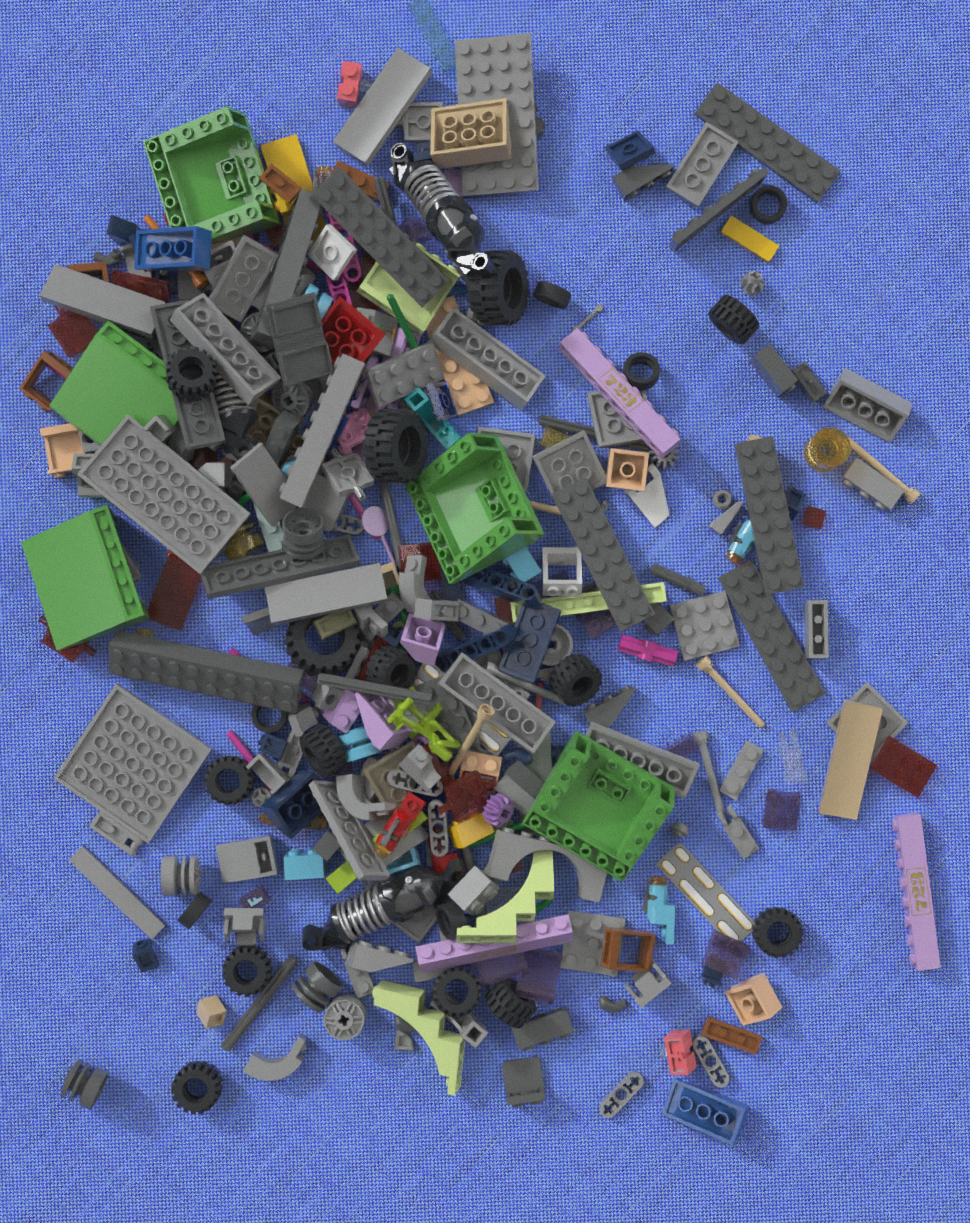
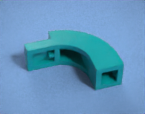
(442, 430)

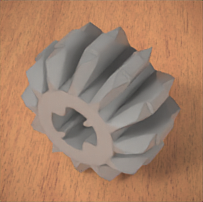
(669, 457)

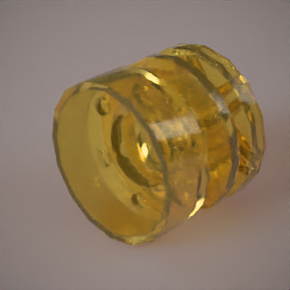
(834, 442)
(243, 542)

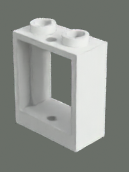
(561, 556)

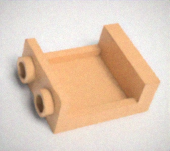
(60, 445)

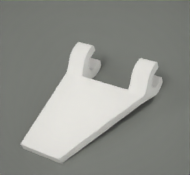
(652, 500)

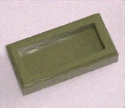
(334, 623)

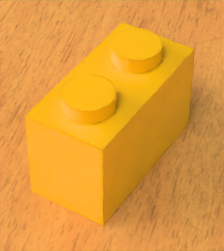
(469, 830)

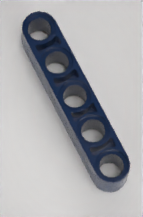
(505, 588)
(480, 644)

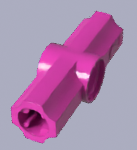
(647, 650)

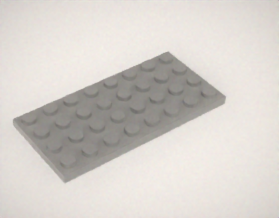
(498, 70)
(164, 494)

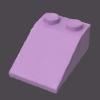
(374, 714)

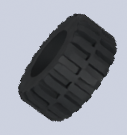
(503, 294)
(395, 445)
(316, 663)

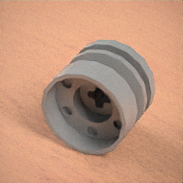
(180, 875)
(349, 1006)

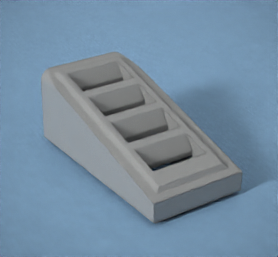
(722, 522)

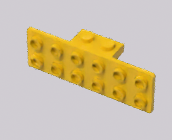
(289, 158)

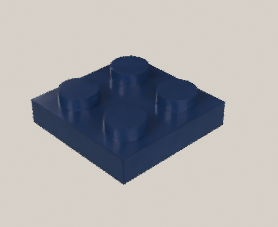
(630, 150)

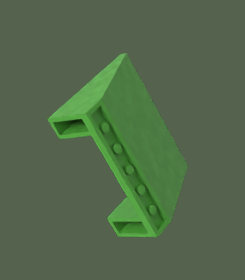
(212, 175)
(111, 381)
(473, 506)
(84, 579)
(600, 806)

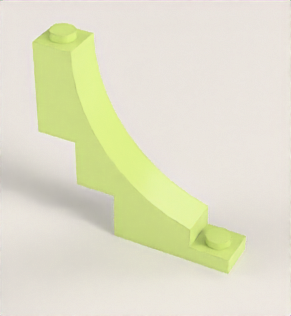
(501, 924)
(445, 1045)

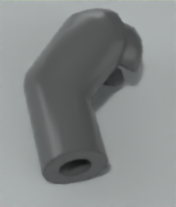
(111, 259)
(611, 1007)
(403, 1025)

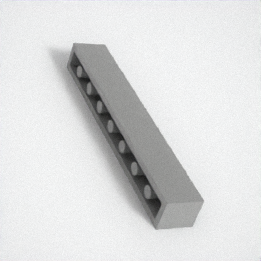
(322, 430)

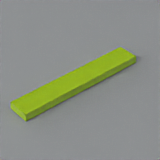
(344, 875)

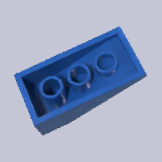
(173, 249)
(706, 1111)

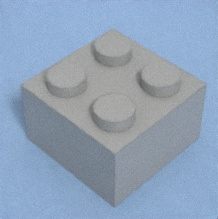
(474, 891)

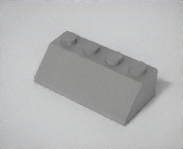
(867, 405)

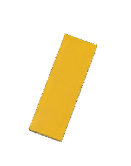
(749, 239)

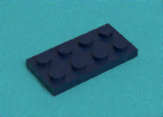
(534, 633)

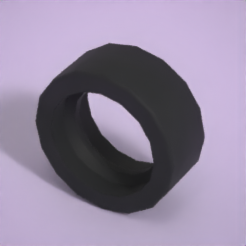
(779, 194)
(552, 295)
(642, 358)
(264, 728)
(194, 910)
(450, 918)

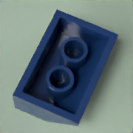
(293, 804)

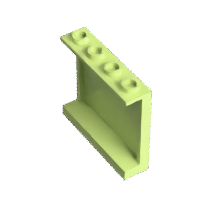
(380, 284)

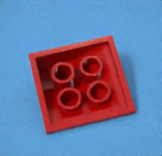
(349, 332)

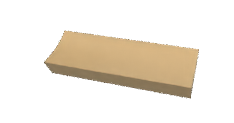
(850, 759)

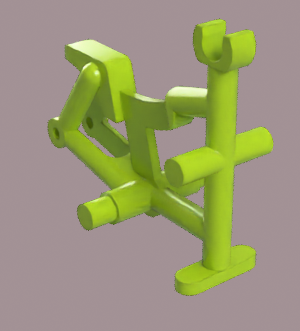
(426, 725)

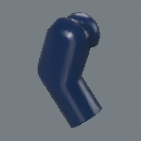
(520, 754)

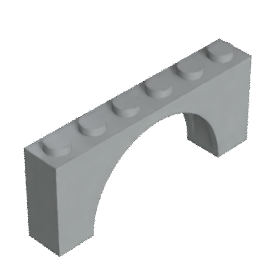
(512, 847)

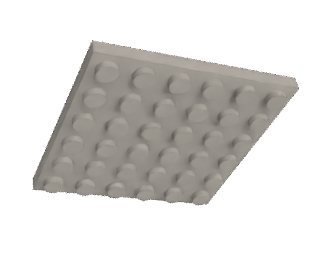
(132, 763)

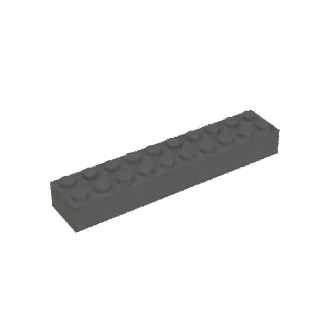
(206, 671)

